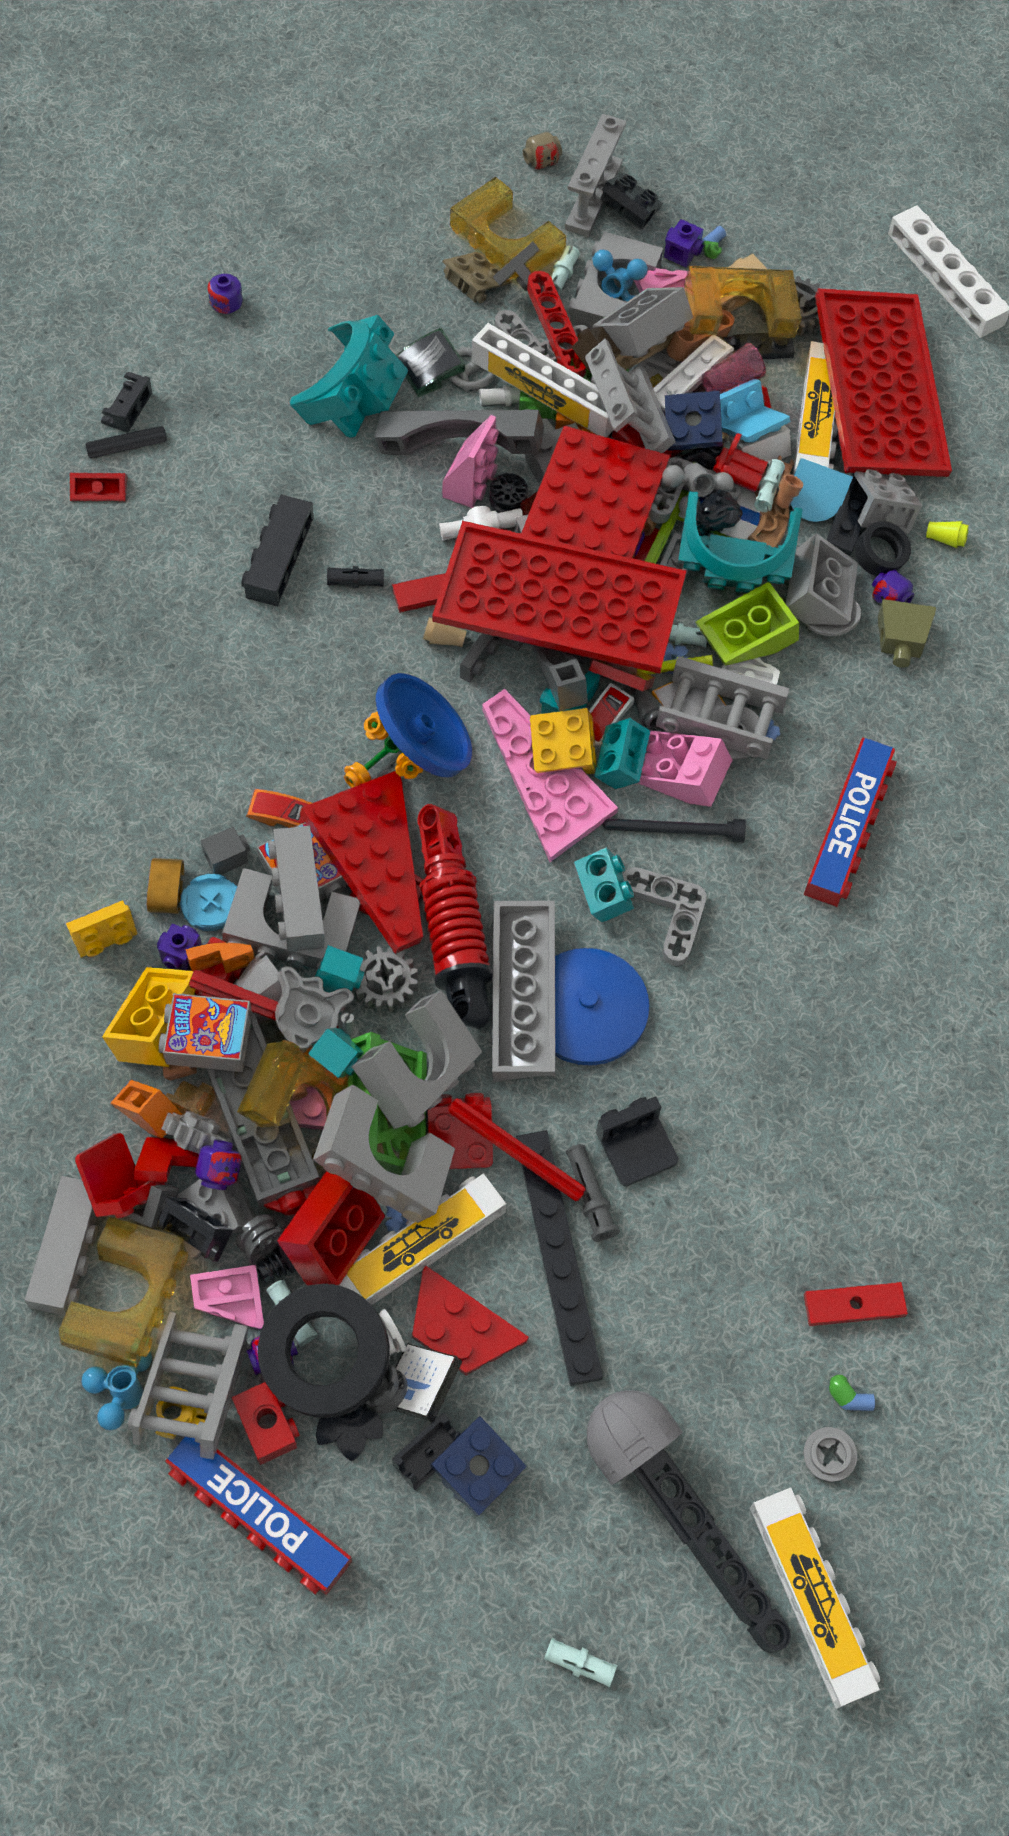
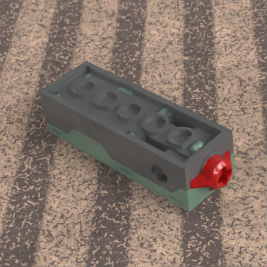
(274, 1156)

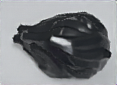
(717, 512)

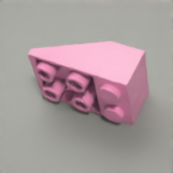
(473, 466)
(685, 766)

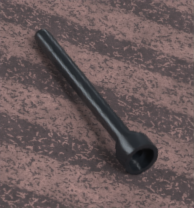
(732, 830)

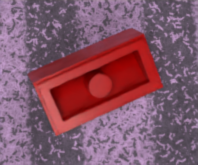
(98, 486)

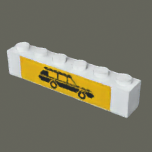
(541, 378)
(817, 413)
(422, 1243)
(814, 1598)

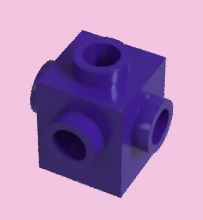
(685, 238)
(173, 946)

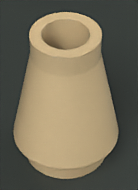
(444, 634)

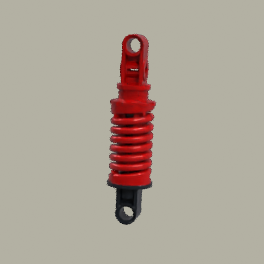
(453, 918)

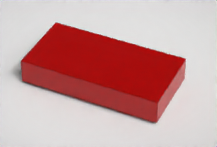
(417, 592)

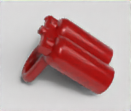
(742, 467)

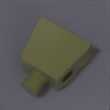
(904, 629)

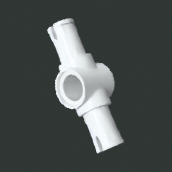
(483, 516)

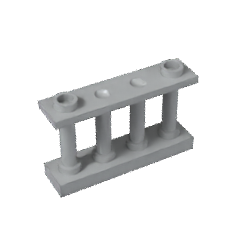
(592, 173)
(629, 398)
(730, 685)
(215, 1404)

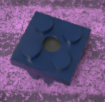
(694, 420)
(477, 1466)

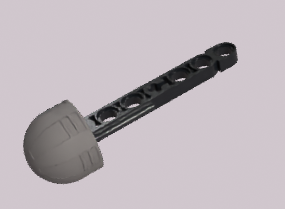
(630, 1436)

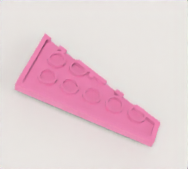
(560, 802)

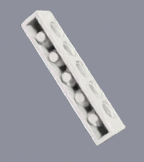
(949, 271)

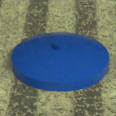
(423, 725)
(597, 1006)

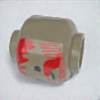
(542, 150)

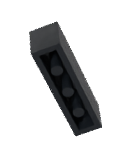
(278, 550)

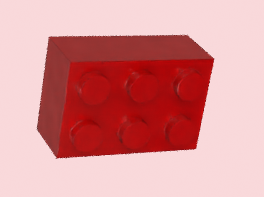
(330, 1230)

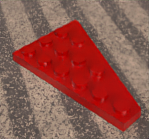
(371, 848)

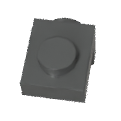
(155, 1205)

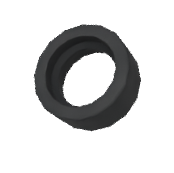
(894, 536)

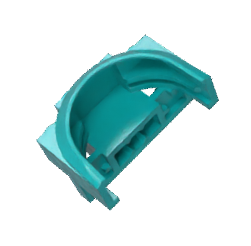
(359, 382)
(735, 560)

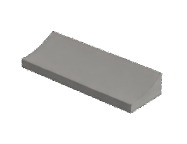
(523, 990)

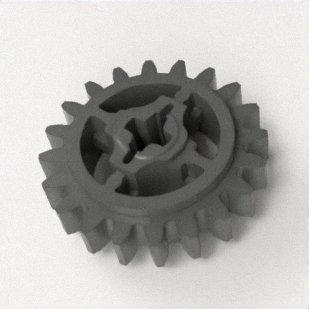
(807, 305)

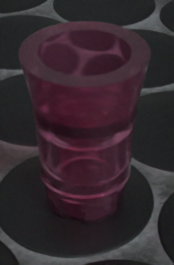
(735, 370)

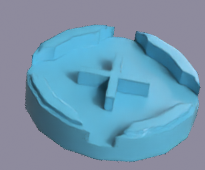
(208, 901)

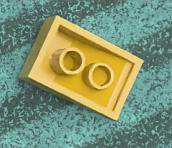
(140, 1020)

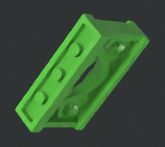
(379, 1131)

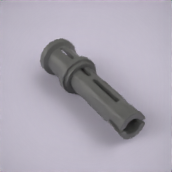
(595, 1206)

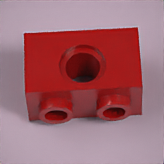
(265, 1442)

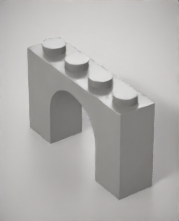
(591, 302)
(248, 926)
(449, 1052)
(347, 1153)

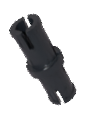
(355, 577)

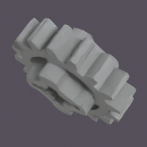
(397, 976)
(193, 1130)

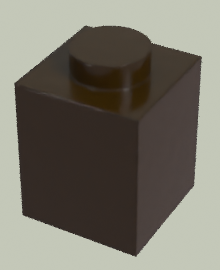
(591, 338)

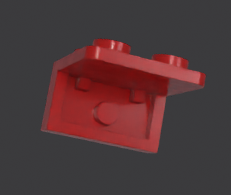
(470, 1147)
(109, 1178)

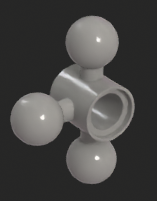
(674, 476)

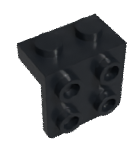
(636, 1141)

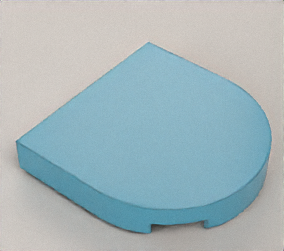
(821, 490)

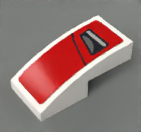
(608, 710)

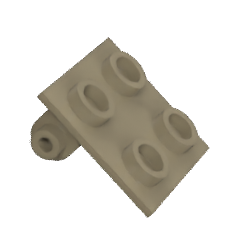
(472, 275)

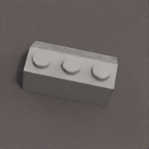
(647, 320)
(822, 583)

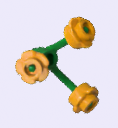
(358, 774)

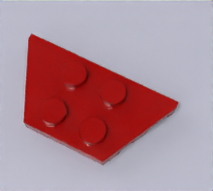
(460, 1325)

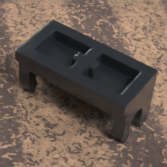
(128, 402)
(195, 1226)
(415, 1458)

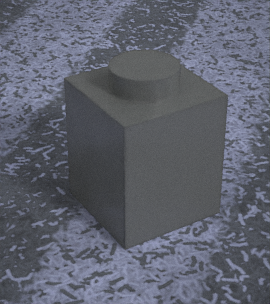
(225, 850)

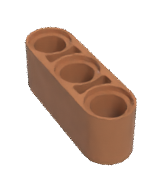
(684, 343)

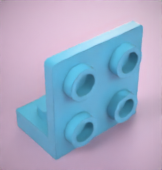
(745, 412)

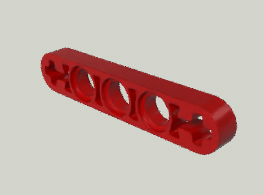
(554, 314)

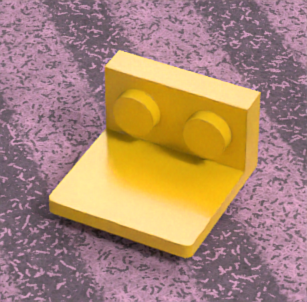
(563, 741)
(102, 929)

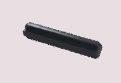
(126, 441)

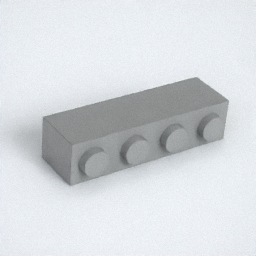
(298, 888)
(63, 1250)

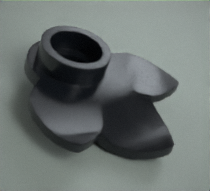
(350, 1431)

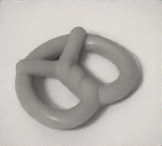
(470, 368)

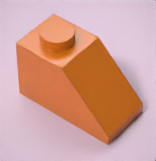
(145, 1106)

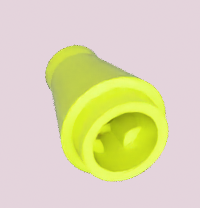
(949, 533)

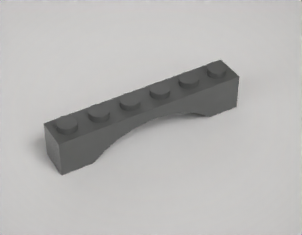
(408, 430)
(563, 677)

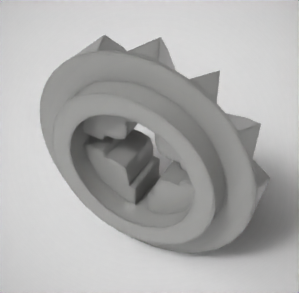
(845, 1452)

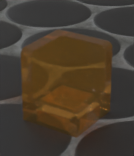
(193, 1098)

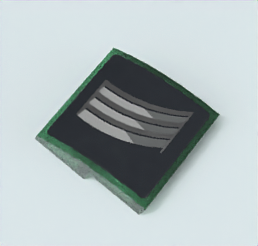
(430, 362)

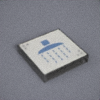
(428, 1380)

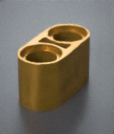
(165, 885)

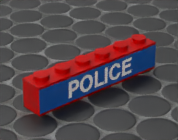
(849, 822)
(261, 1514)

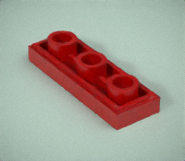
(875, 1303)

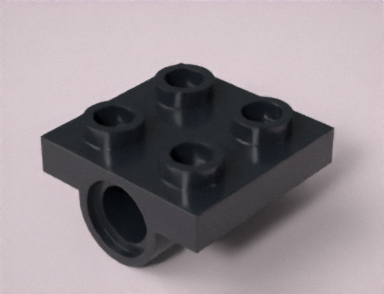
(639, 203)

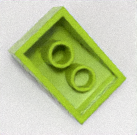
(750, 626)

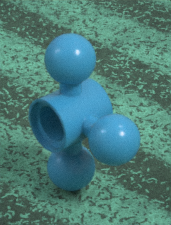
(636, 270)
(97, 1380)

